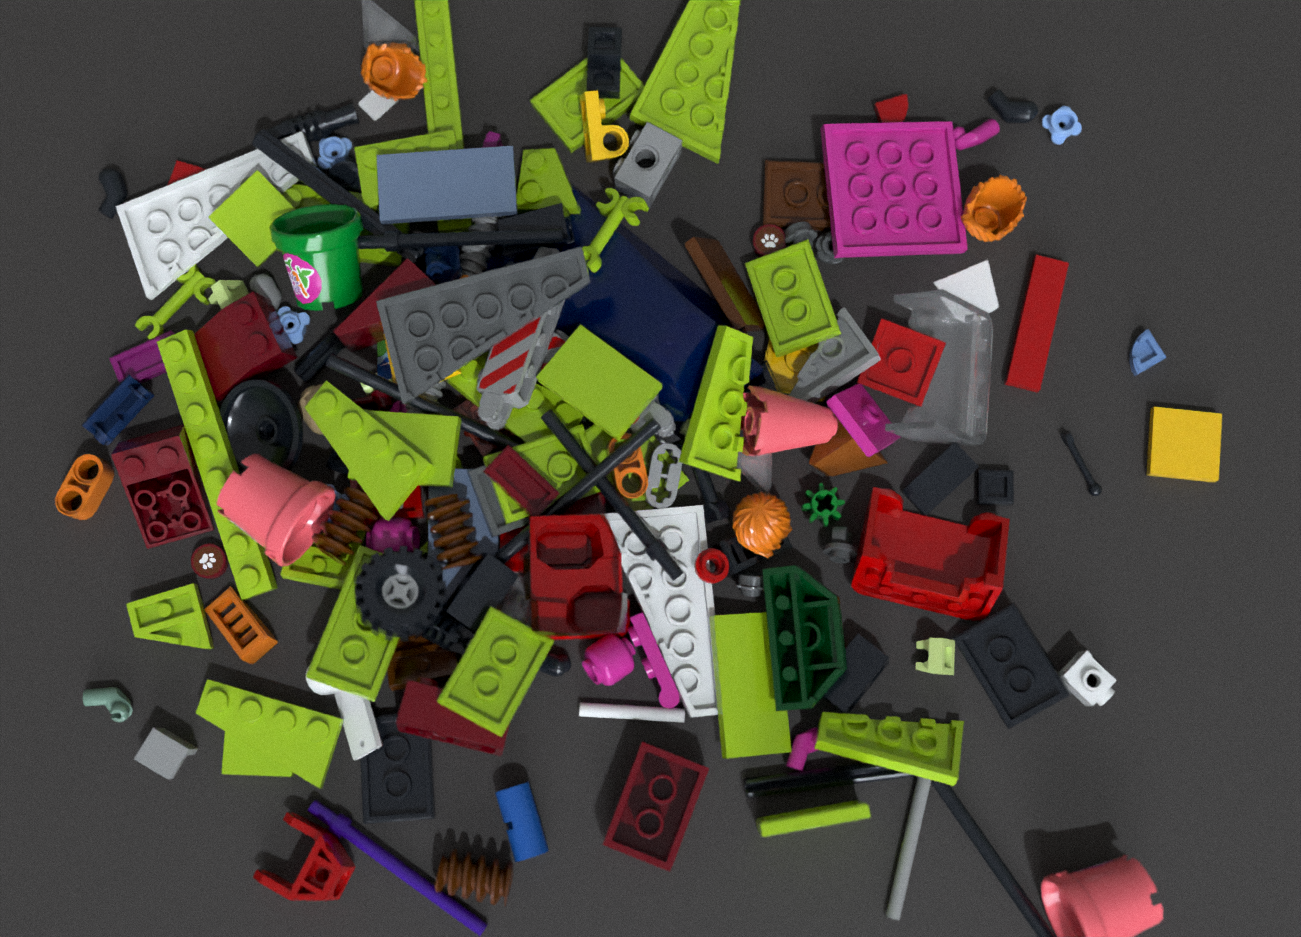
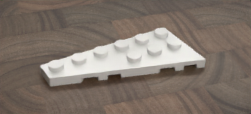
(172, 226)
(677, 608)

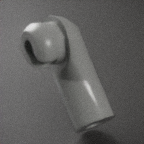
(266, 286)

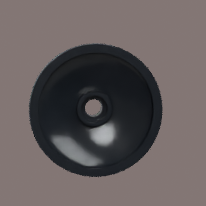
(263, 421)

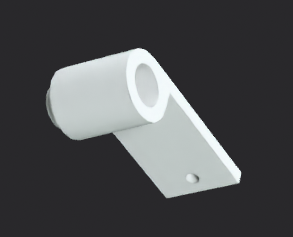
(357, 716)

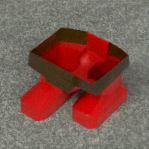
(572, 577)

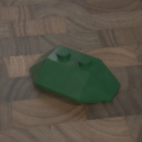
(803, 637)

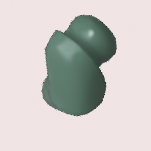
(112, 699)

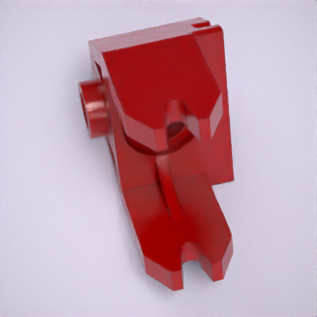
(313, 880)

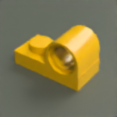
(592, 112)

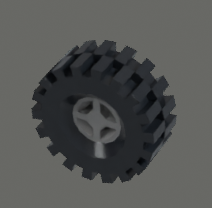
(391, 578)

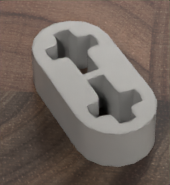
(671, 477)

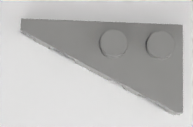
(835, 361)

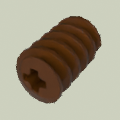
(345, 524)
(453, 531)
(474, 877)

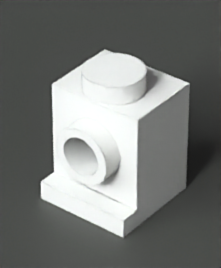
(1075, 678)

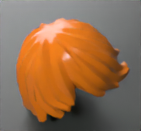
(393, 71)
(994, 208)
(761, 523)

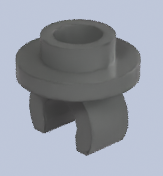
(841, 548)

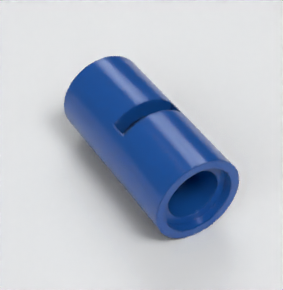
(523, 820)

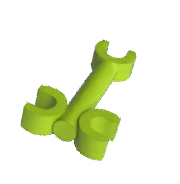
(615, 212)
(193, 283)

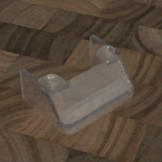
(960, 388)

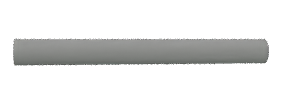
(908, 848)

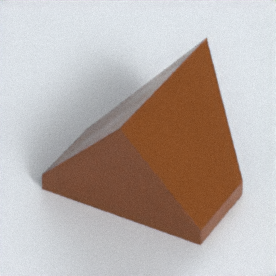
(842, 455)

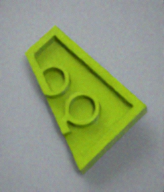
(367, 158)

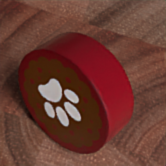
(768, 239)
(209, 561)

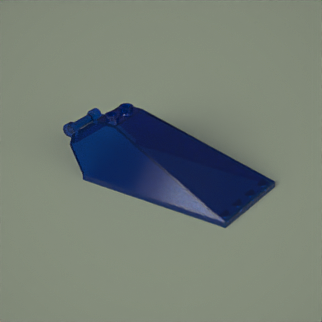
(640, 309)

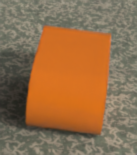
(633, 464)
(78, 483)

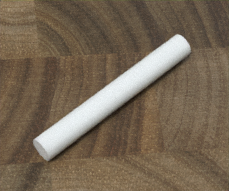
(632, 712)

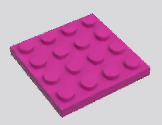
(893, 189)

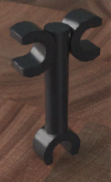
(714, 508)

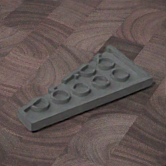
(457, 321)

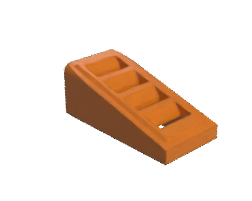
(255, 641)

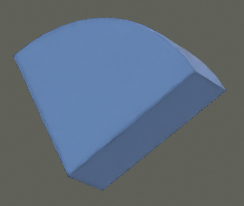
(1145, 353)

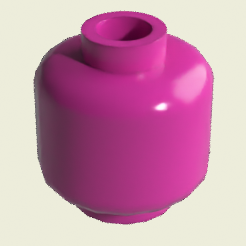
(393, 534)
(609, 660)

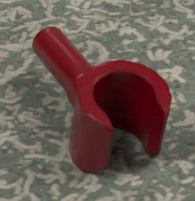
(382, 401)

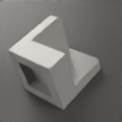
(164, 752)

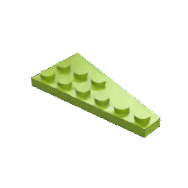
(693, 78)

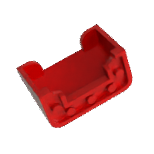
(930, 559)

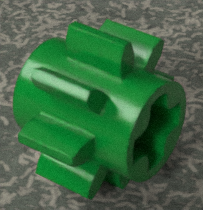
(832, 506)

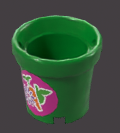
(321, 253)

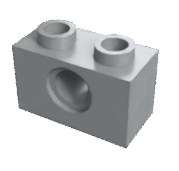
(653, 145)

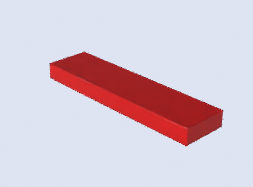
(1036, 323)

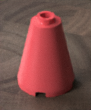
(783, 422)

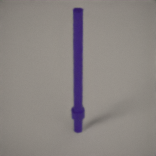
(341, 827)

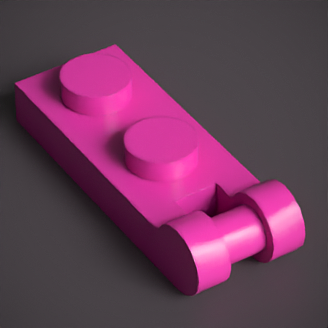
(654, 663)

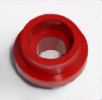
(721, 565)

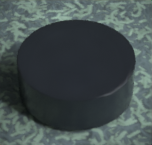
(345, 173)

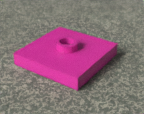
(862, 419)

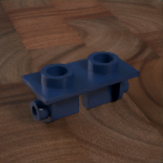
(443, 263)
(117, 410)

